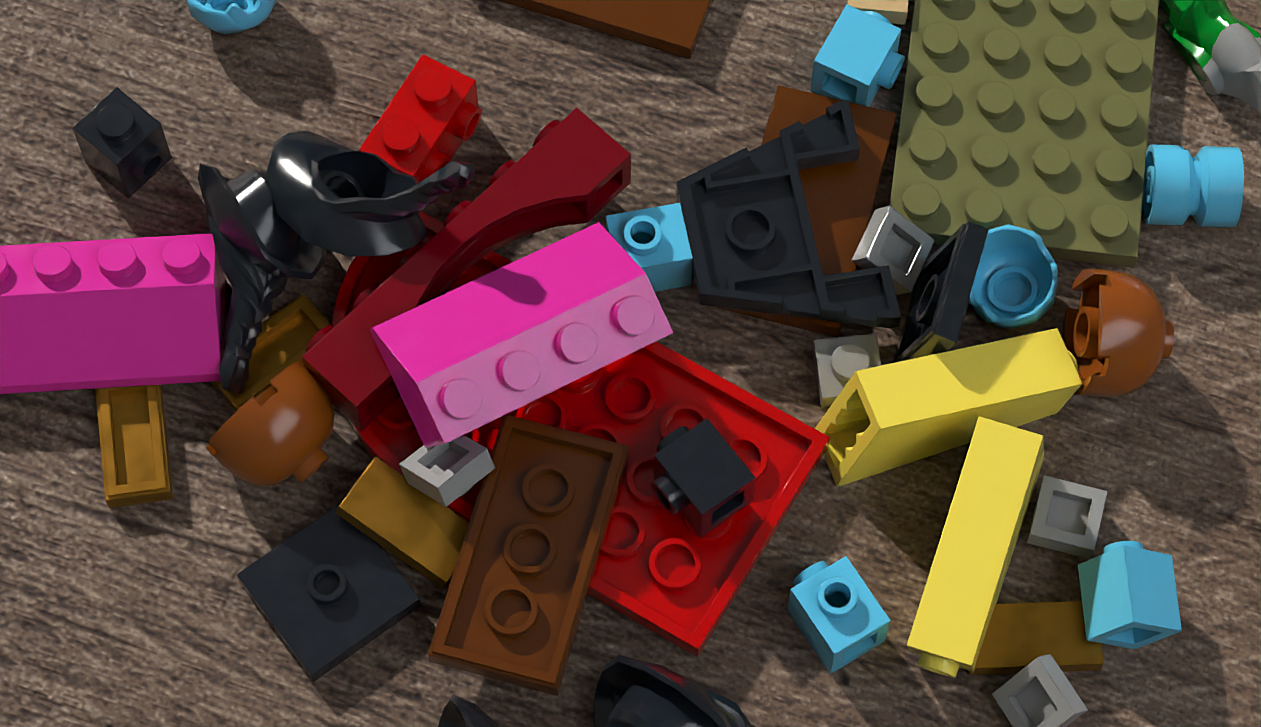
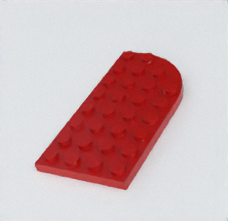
(649, 560)

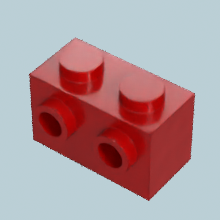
(426, 119)

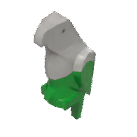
(1217, 47)

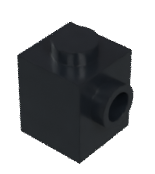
(122, 142)
(701, 477)

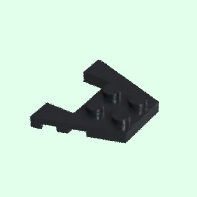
(757, 238)

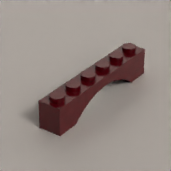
(556, 183)

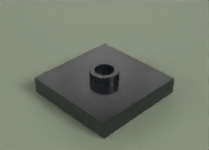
(942, 295)
(328, 592)

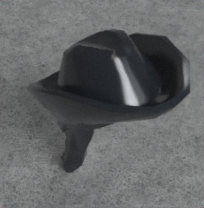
(353, 197)
(257, 257)
(654, 696)

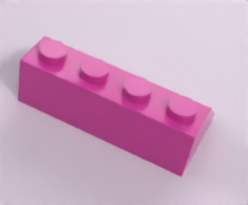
(110, 313)
(519, 333)

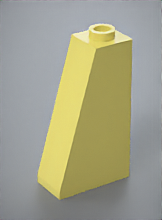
(934, 401)
(976, 546)

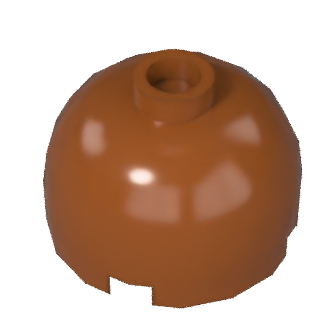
(1116, 333)
(277, 431)

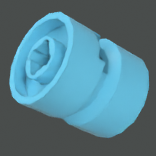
(1199, 186)

